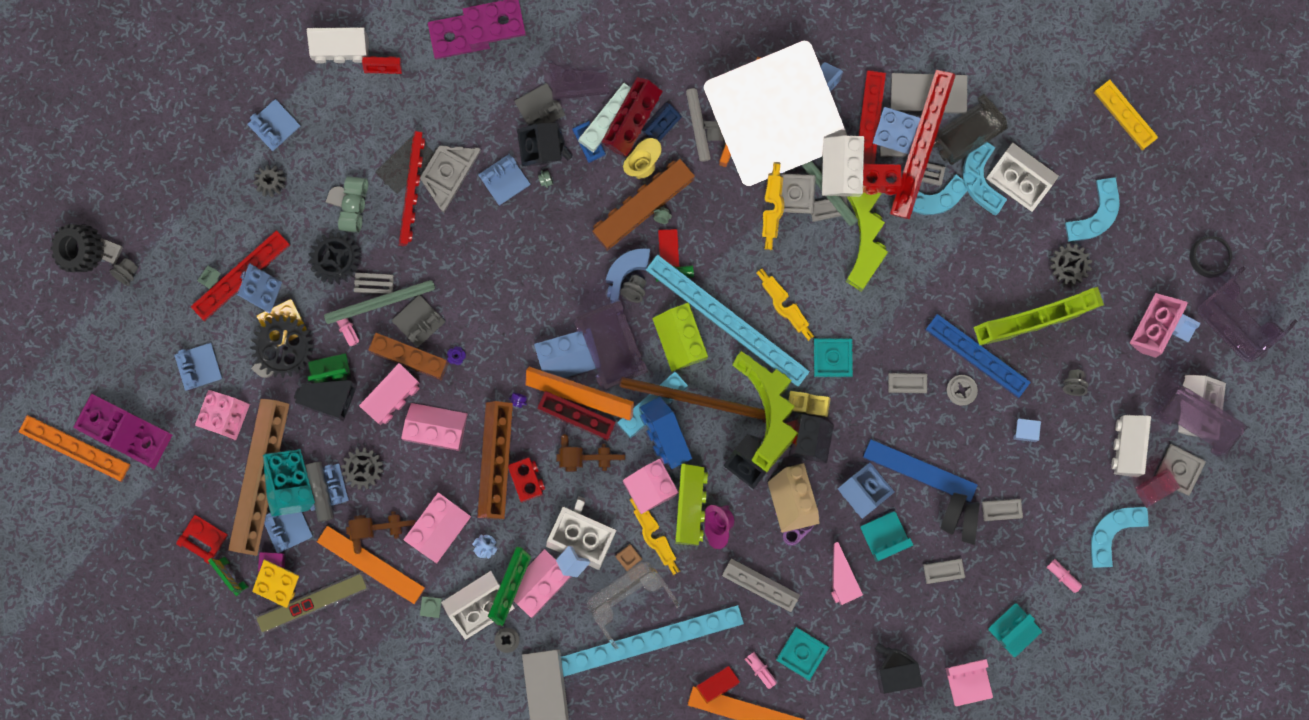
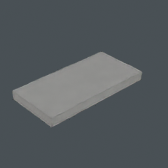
(911, 92)
(545, 686)

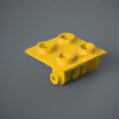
(285, 309)
(275, 583)

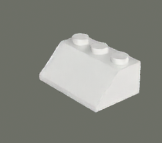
(338, 44)
(843, 166)
(1022, 177)
(1206, 387)
(1131, 445)
(586, 536)
(472, 604)

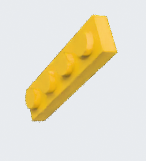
(1126, 115)

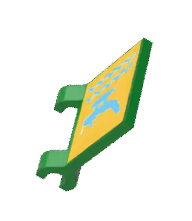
(218, 566)

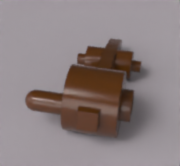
(572, 457)
(363, 528)

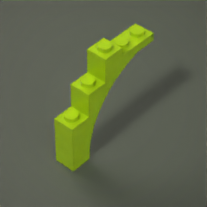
(870, 253)
(1038, 318)
(777, 409)

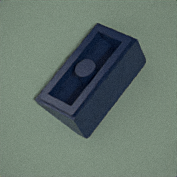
(661, 122)

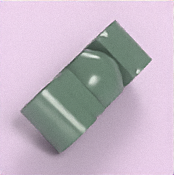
(353, 204)

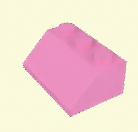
(1158, 325)
(390, 395)
(434, 427)
(437, 528)
(539, 584)

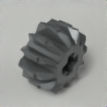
(263, 186)

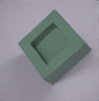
(209, 277)
(430, 607)

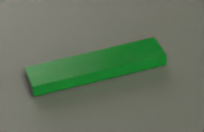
(509, 586)

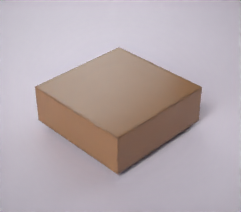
(628, 557)

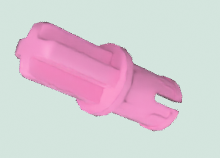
(348, 331)
(1064, 576)
(761, 670)

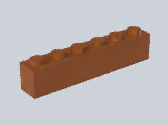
(642, 205)
(495, 460)

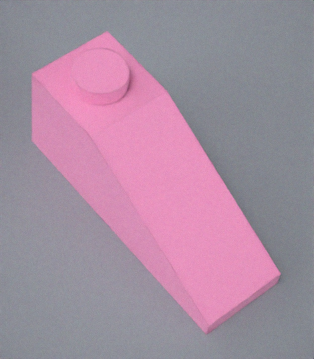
(843, 581)

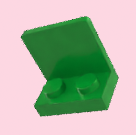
(329, 369)

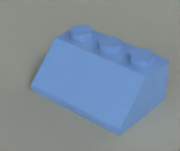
(565, 355)

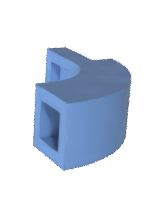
(628, 262)

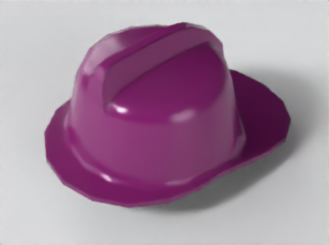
(718, 524)

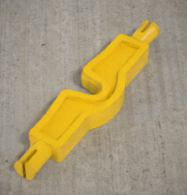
(772, 217)
(778, 296)
(660, 544)

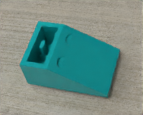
(287, 483)

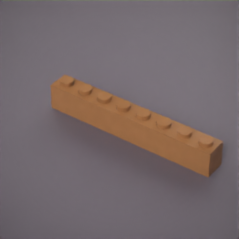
(253, 497)

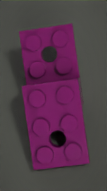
(476, 28)
(122, 431)

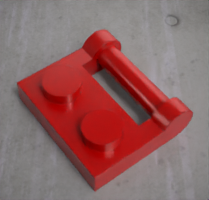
(205, 533)

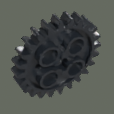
(299, 350)

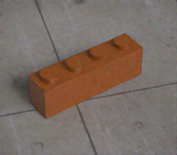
(408, 356)

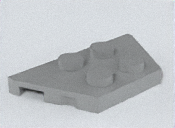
(447, 172)

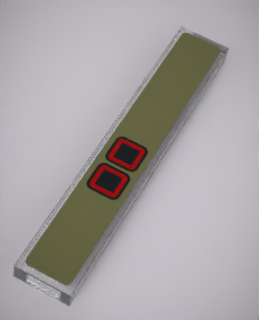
(312, 603)

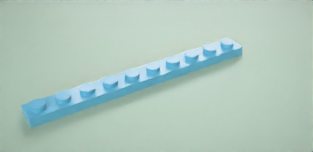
(727, 320)
(651, 640)

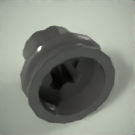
(713, 131)
(124, 271)
(633, 289)
(1076, 383)
(514, 640)

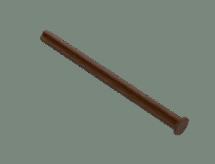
(693, 398)

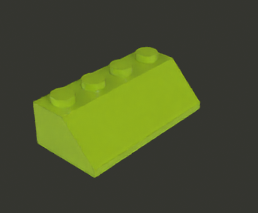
(690, 504)

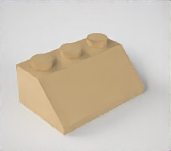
(793, 499)

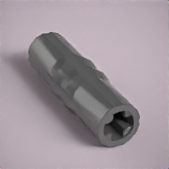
(320, 491)

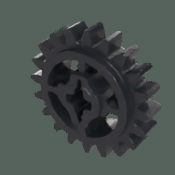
(327, 244)

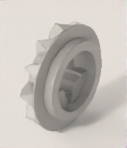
(964, 381)

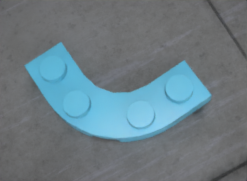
(975, 182)
(942, 201)
(1104, 216)
(1107, 528)

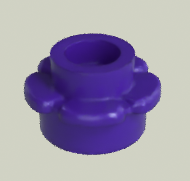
(461, 355)
(518, 400)

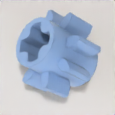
(484, 546)

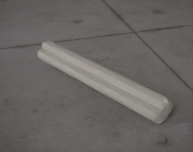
(697, 122)

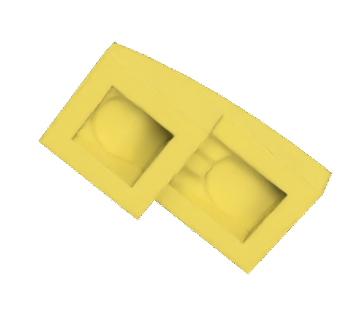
(809, 403)

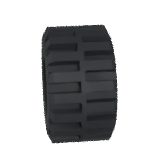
(65, 248)

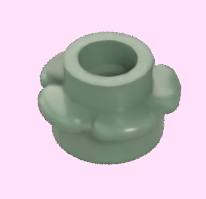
(545, 178)
(662, 215)

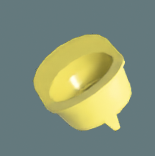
(643, 158)

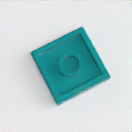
(833, 358)
(802, 653)

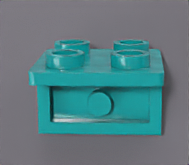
(1015, 630)

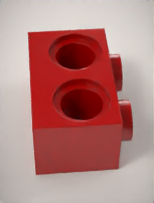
(880, 173)
(522, 481)

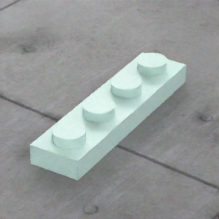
(596, 131)

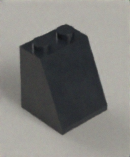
(327, 398)
(812, 439)

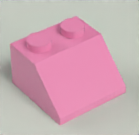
(650, 486)

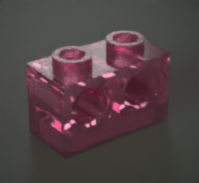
(1157, 487)

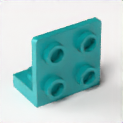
(885, 536)

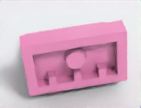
(222, 414)
(969, 682)

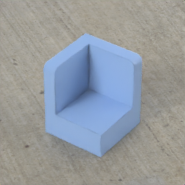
(1185, 328)
(1027, 430)
(570, 563)

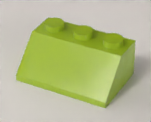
(680, 337)

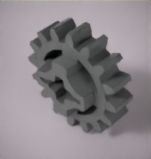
(1074, 271)
(351, 477)

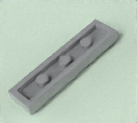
(761, 585)

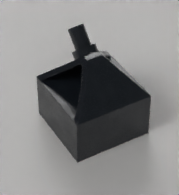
(542, 144)
(740, 461)
(897, 671)

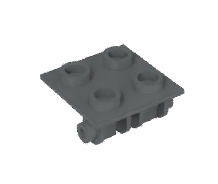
(539, 106)
(418, 321)

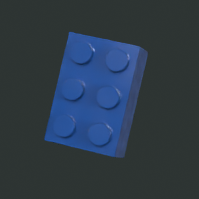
(665, 433)

